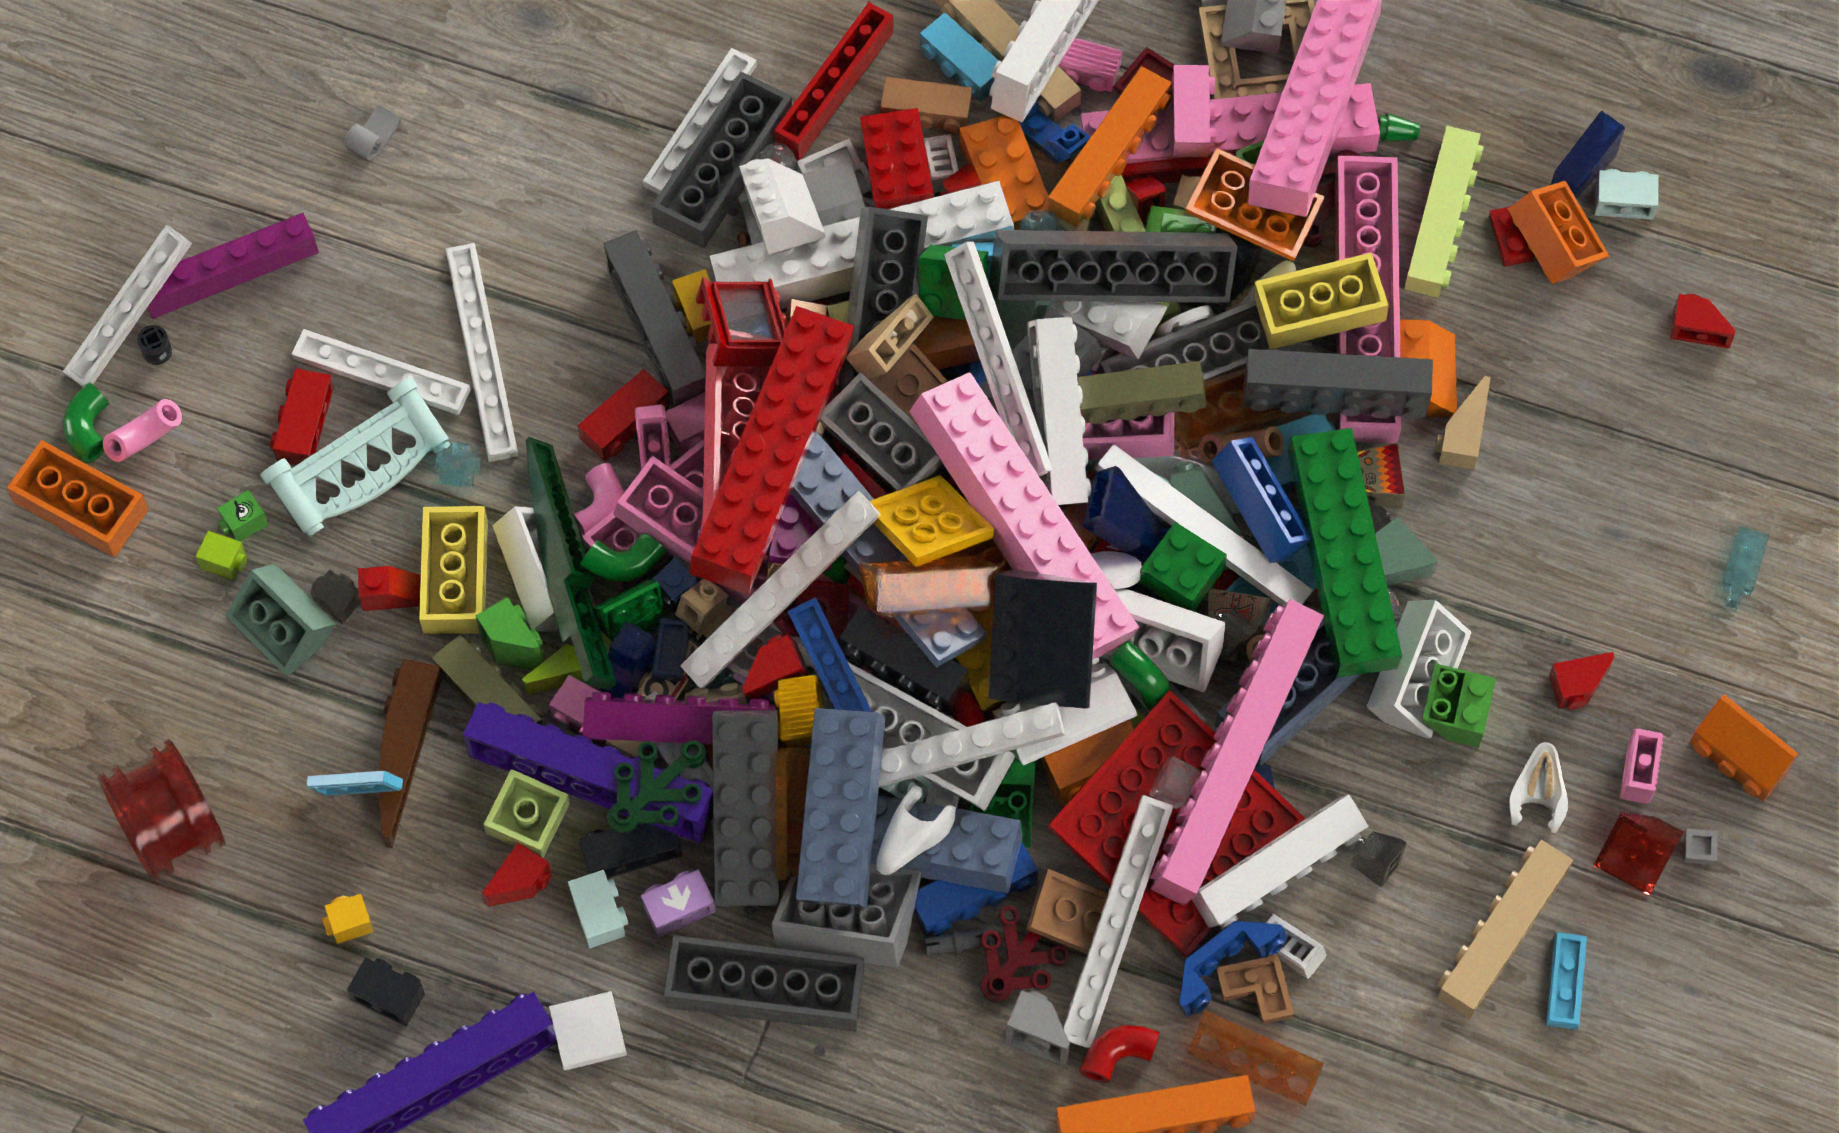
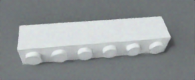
(1058, 407)
(1279, 861)

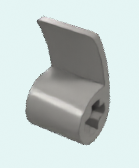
(374, 135)

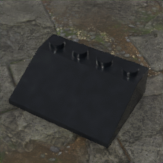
(1042, 639)

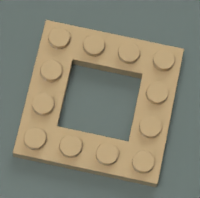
(1223, 59)

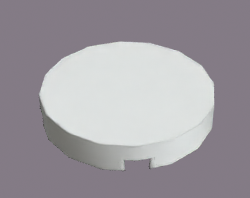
(1184, 320)
(1119, 568)

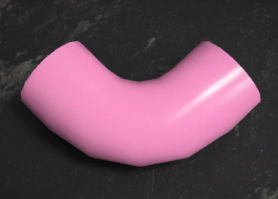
(142, 430)
(606, 492)

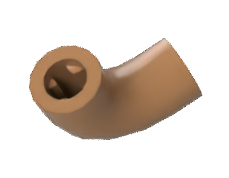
(1268, 439)

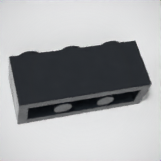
(629, 851)

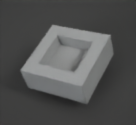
(1700, 846)

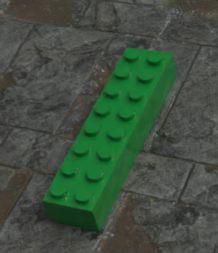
(1344, 553)

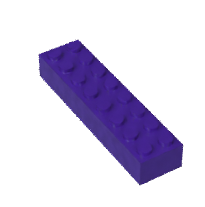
(574, 765)
(441, 1072)

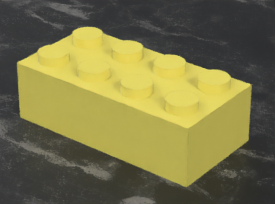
(1320, 301)
(453, 569)

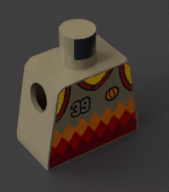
(1383, 475)

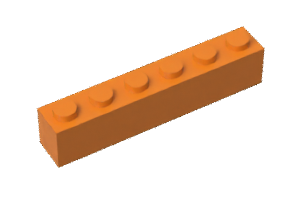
(1109, 147)
(1170, 1110)

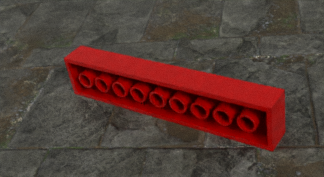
(771, 450)

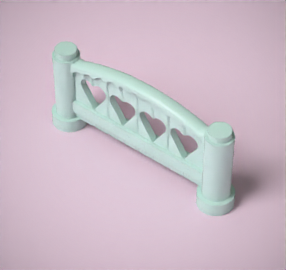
(298, 484)

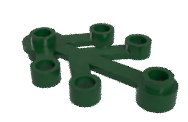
(653, 789)

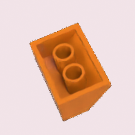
(1558, 232)
(1429, 341)
(1743, 748)
(1076, 763)

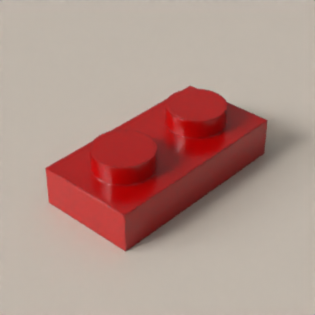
(1509, 239)

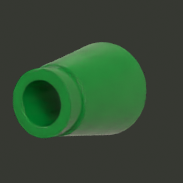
(1397, 128)

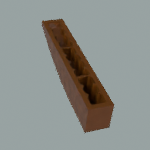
(404, 735)

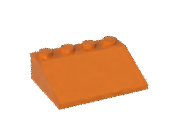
(1223, 202)

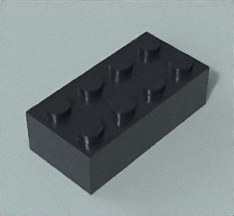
(898, 658)

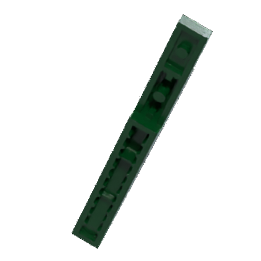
(561, 558)

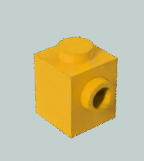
(347, 918)

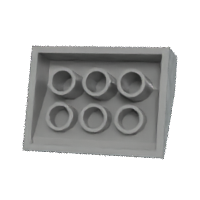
(832, 192)
(868, 933)

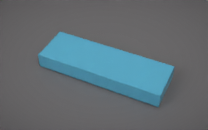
(354, 783)
(1566, 980)

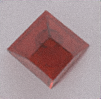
(1638, 850)

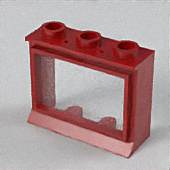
(743, 321)

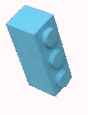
(959, 55)

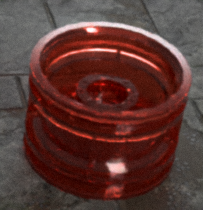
(161, 810)

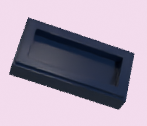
(670, 650)

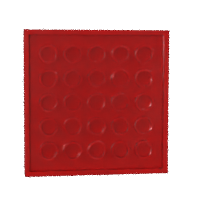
(1103, 809)

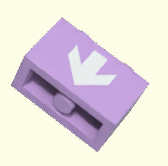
(678, 902)

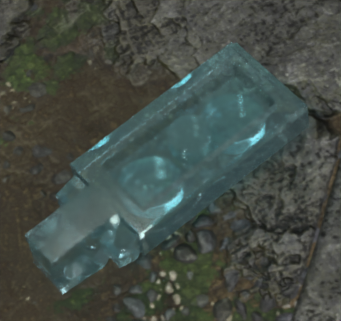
(1744, 564)

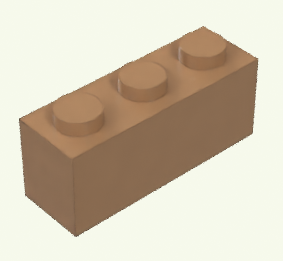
(938, 104)

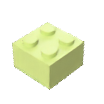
(526, 813)

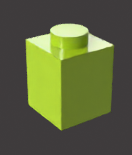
(221, 555)

